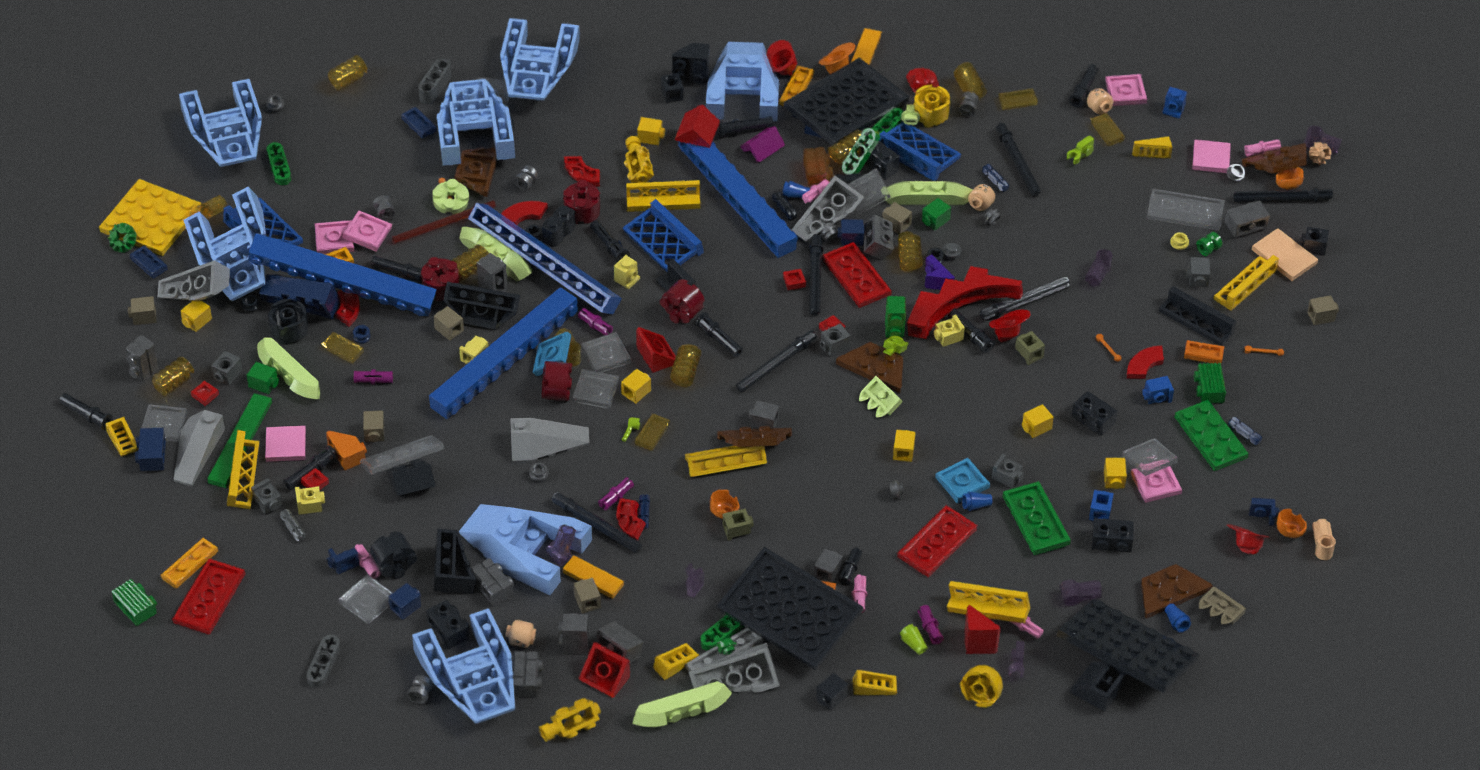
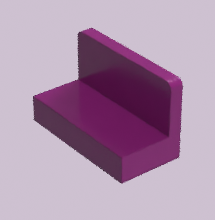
(764, 143)

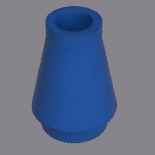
(794, 190)
(975, 500)
(1178, 619)

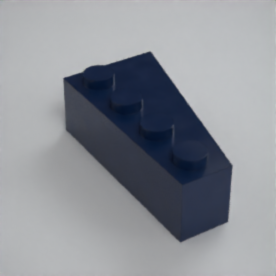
(317, 297)

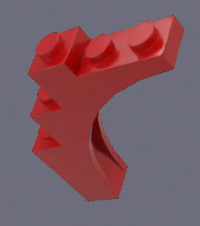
(976, 286)

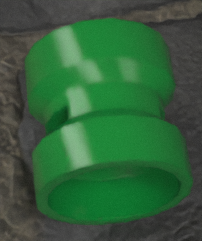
(1208, 244)

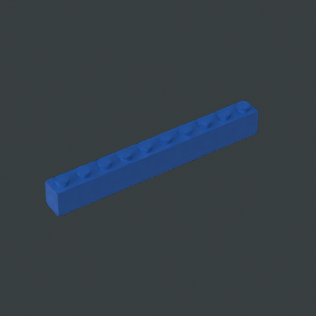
(742, 197)
(545, 258)
(342, 274)
(503, 353)

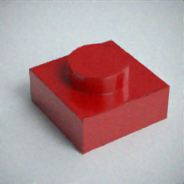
(794, 279)
(829, 322)
(204, 393)
(315, 479)

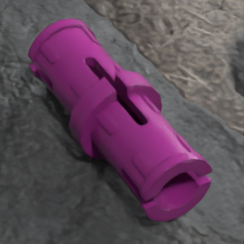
(595, 322)
(373, 376)
(616, 493)
(930, 624)

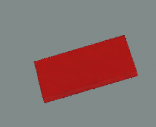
(856, 275)
(937, 541)
(209, 596)

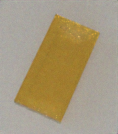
(1017, 99)
(1107, 129)
(343, 347)
(652, 432)

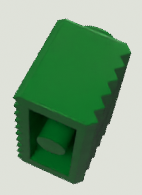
(895, 316)
(1210, 383)
(134, 602)

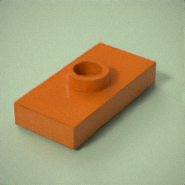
(1203, 352)

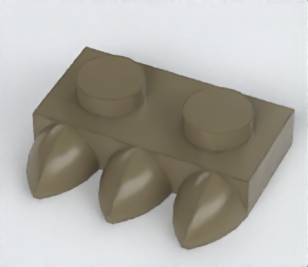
(1222, 606)

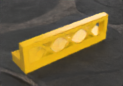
(672, 200)
(1248, 285)
(724, 459)
(234, 484)
(989, 605)

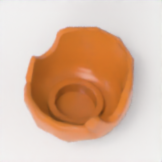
(1290, 178)
(722, 502)
(1290, 525)

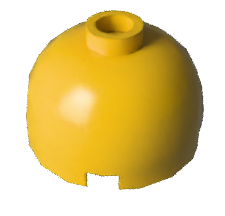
(982, 685)

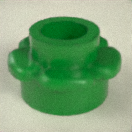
(726, 646)

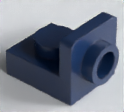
(1264, 508)
(344, 561)

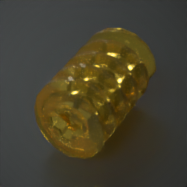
(346, 72)
(969, 79)
(840, 150)
(909, 251)
(469, 260)
(685, 365)
(172, 375)

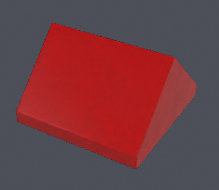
(698, 127)
(654, 350)
(980, 633)
(605, 670)

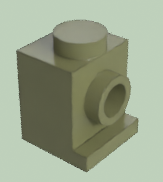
(1030, 347)
(737, 523)

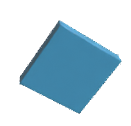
(552, 350)
(961, 479)

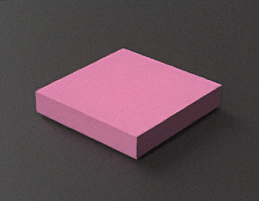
(1126, 89)
(1211, 156)
(367, 231)
(330, 237)
(285, 443)
(1156, 485)

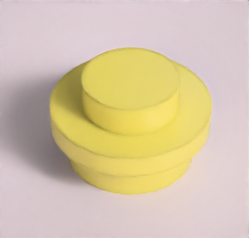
(1179, 241)

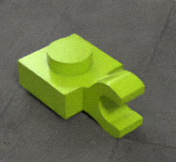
(1083, 149)
(894, 344)

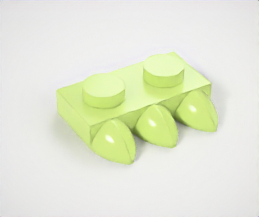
(880, 396)

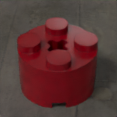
(584, 200)
(437, 274)
(682, 301)
(556, 380)

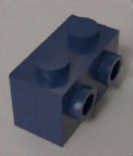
(151, 449)

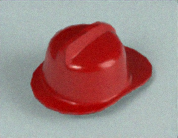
(782, 57)
(920, 77)
(1009, 324)
(1247, 540)

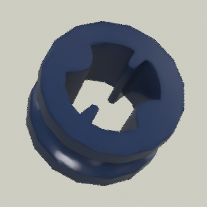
(361, 338)

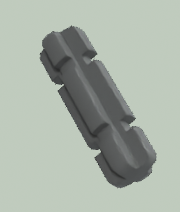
(292, 525)

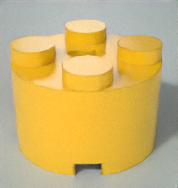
(932, 105)

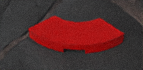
(580, 171)
(525, 210)
(348, 308)
(1144, 361)
(628, 518)

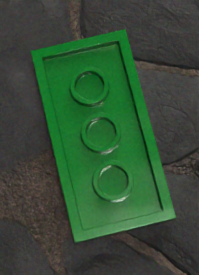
(1211, 435)
(1036, 518)

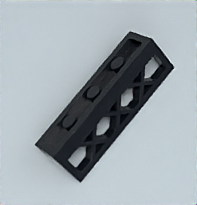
(1201, 314)

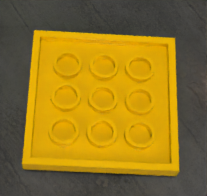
(153, 214)

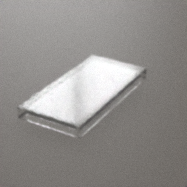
(1185, 209)
(401, 454)

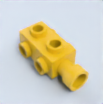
(638, 161)
(573, 720)

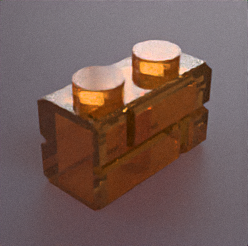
(816, 165)

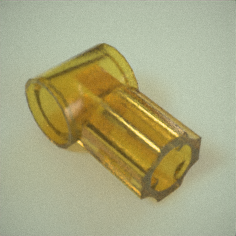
(210, 207)
(574, 351)

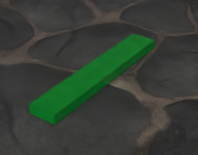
(248, 422)

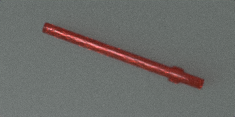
(436, 224)

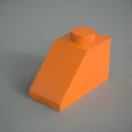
(348, 449)

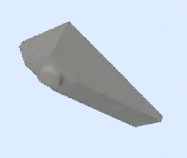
(830, 207)
(195, 283)
(538, 438)
(196, 445)
(740, 672)

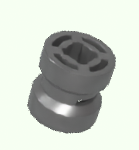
(968, 104)
(526, 178)
(384, 208)
(421, 687)

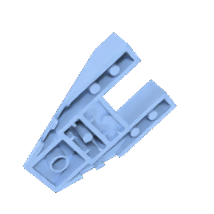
(535, 70)
(743, 71)
(471, 107)
(228, 134)
(233, 246)
(515, 536)
(474, 680)

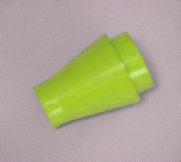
(913, 639)

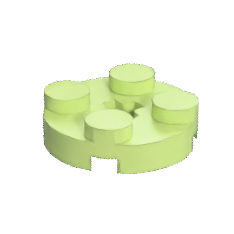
(451, 188)

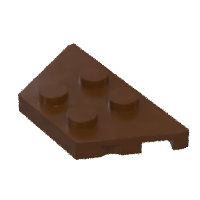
(1278, 160)
(477, 169)
(871, 362)
(755, 437)
(1171, 586)

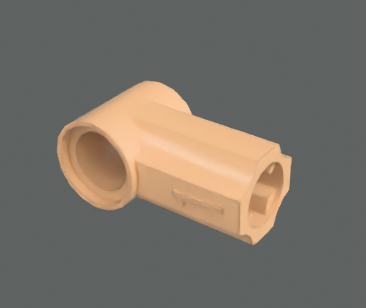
(1324, 540)

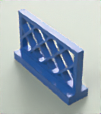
(915, 156)
(232, 220)
(672, 225)

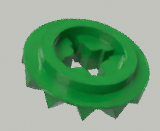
(129, 238)

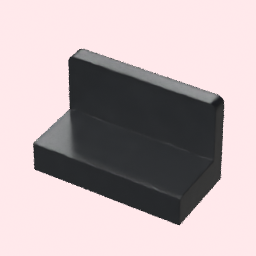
(674, 273)

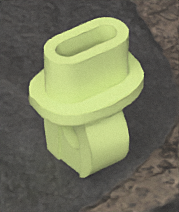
(910, 116)

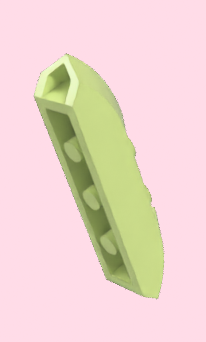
(927, 191)
(516, 266)
(288, 368)
(682, 705)

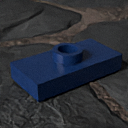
(418, 122)
(148, 262)

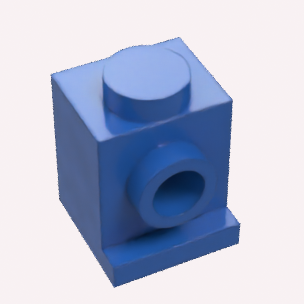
(1175, 102)
(1158, 390)
(1101, 505)

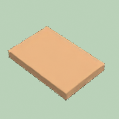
(1292, 257)

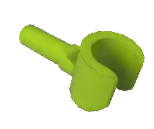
(633, 423)

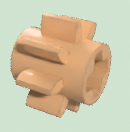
(1320, 153)

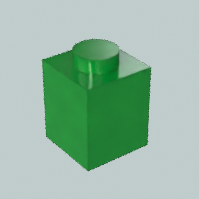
(936, 214)
(262, 378)

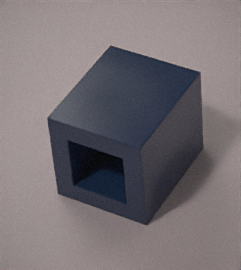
(851, 232)
(405, 601)

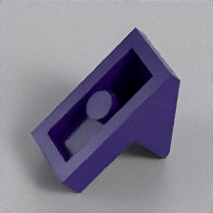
(935, 273)

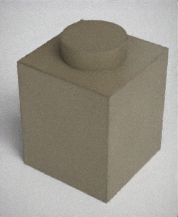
(898, 216)
(142, 310)
(1322, 310)
(448, 323)
(373, 426)
(587, 595)

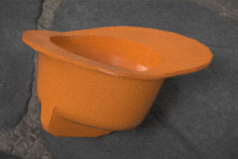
(837, 57)

